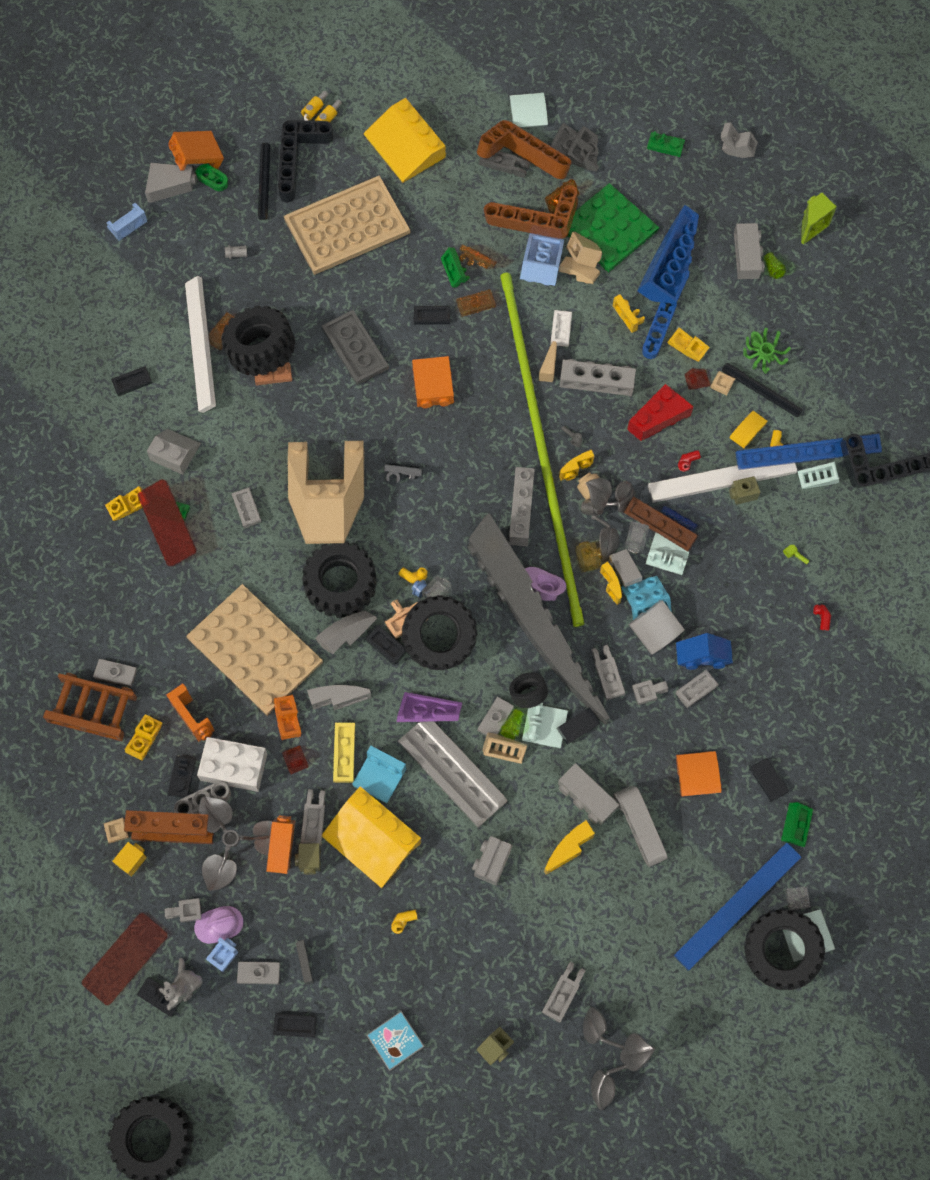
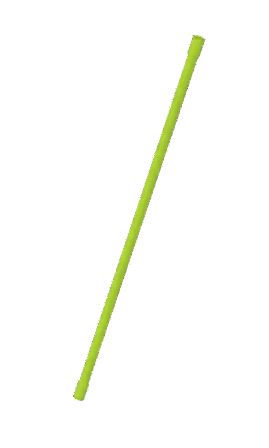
(575, 609)

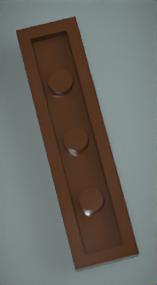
(661, 524)

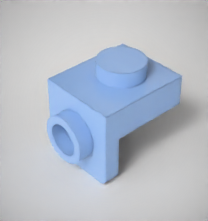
(222, 954)

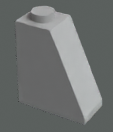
(168, 181)

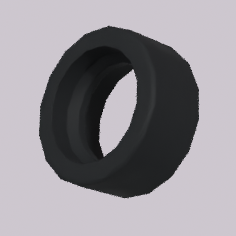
(525, 681)

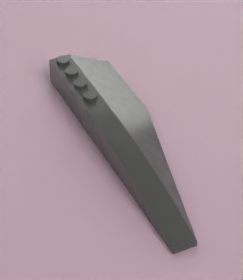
(515, 589)

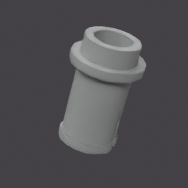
(236, 251)

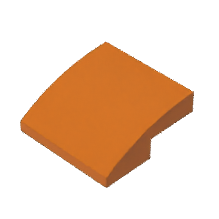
(698, 773)

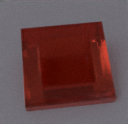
(697, 379)
(295, 759)

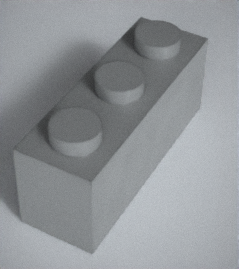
(748, 251)
(587, 795)

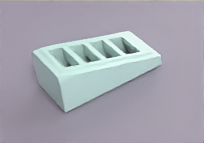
(820, 482)

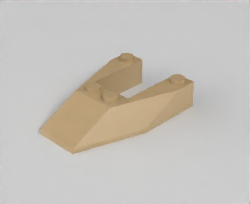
(325, 507)

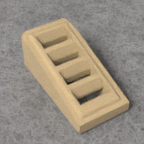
(547, 370)
(494, 752)

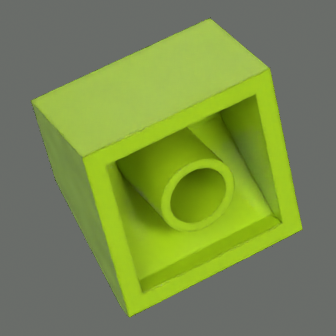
(816, 216)

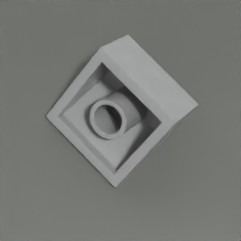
(172, 450)

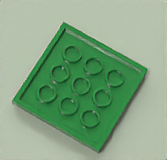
(613, 225)

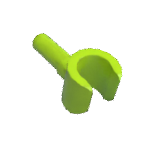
(792, 550)

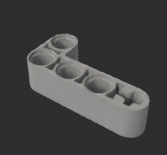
(641, 825)

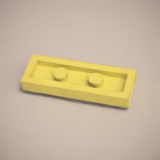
(344, 753)

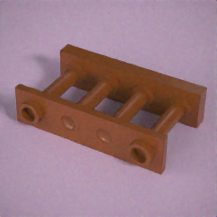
(93, 726)
(168, 827)

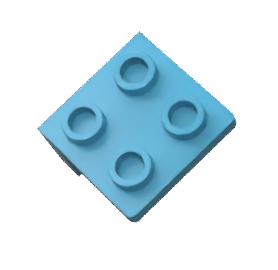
(645, 594)
(380, 774)

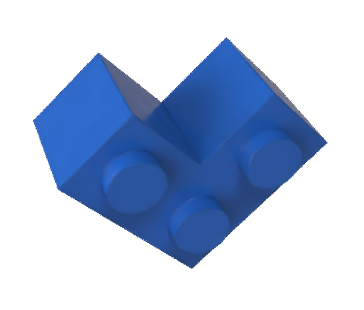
(704, 650)

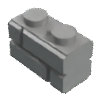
(492, 860)

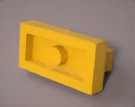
(623, 309)

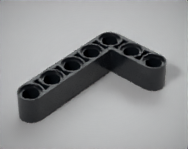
(292, 134)
(886, 470)

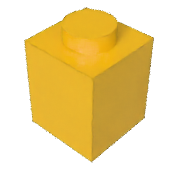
(130, 858)

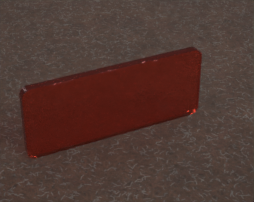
(166, 522)
(124, 959)

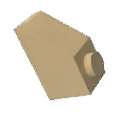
(584, 250)

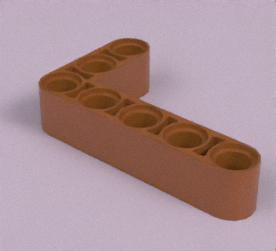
(526, 145)
(536, 218)

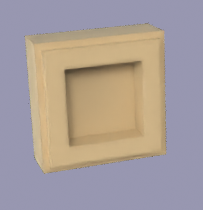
(722, 383)
(115, 830)

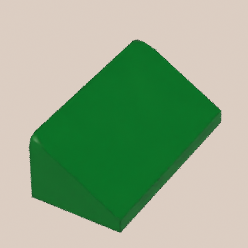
(797, 824)

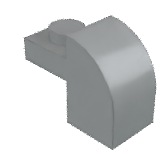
(738, 144)

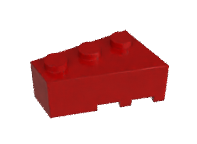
(658, 413)

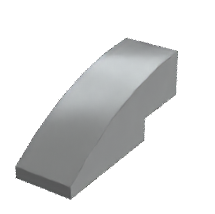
(345, 631)
(337, 695)

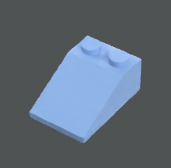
(542, 259)

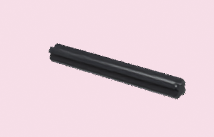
(264, 181)
(762, 390)

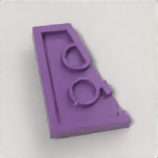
(425, 708)

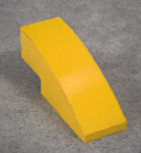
(569, 846)

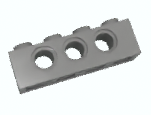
(590, 383)
(521, 506)

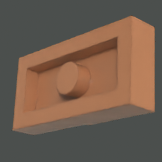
(281, 375)

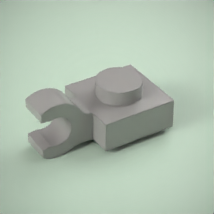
(646, 691)
(188, 911)

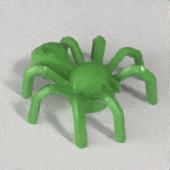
(765, 350)

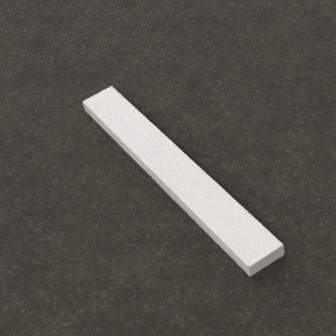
(200, 344)
(713, 480)

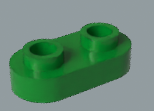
(214, 177)

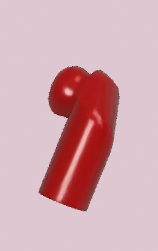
(686, 459)
(825, 616)

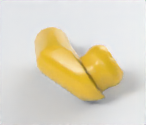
(776, 438)
(420, 574)
(401, 920)

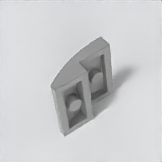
(656, 627)

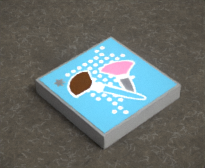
(395, 1041)

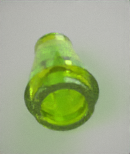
(775, 267)
(512, 725)

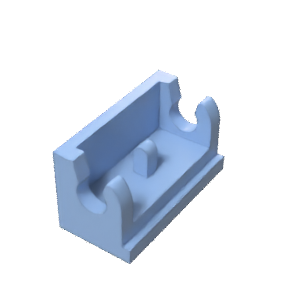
(127, 223)

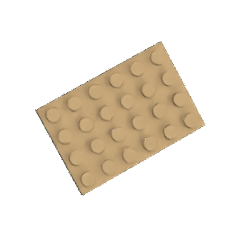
(346, 225)
(254, 649)

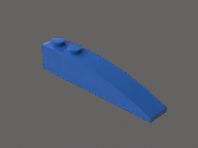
(670, 265)

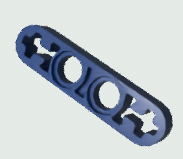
(658, 327)

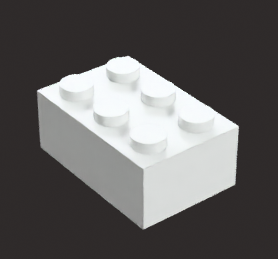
(232, 763)

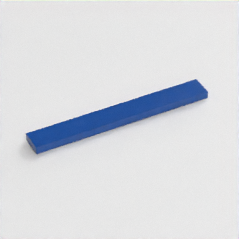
(801, 452)
(737, 907)

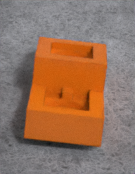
(287, 717)

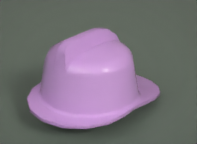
(546, 584)
(218, 923)

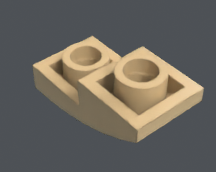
(583, 272)

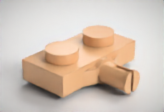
(395, 623)

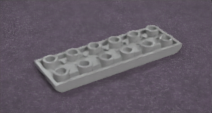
(453, 771)

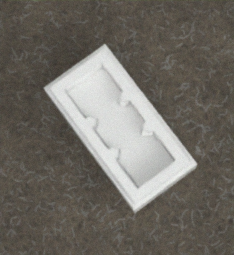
(561, 327)

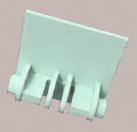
(667, 555)
(542, 725)

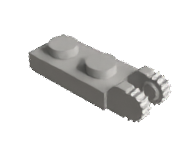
(608, 674)
(313, 819)
(562, 994)

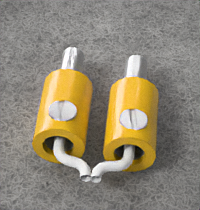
(316, 104)

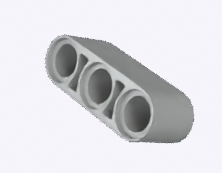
(209, 791)

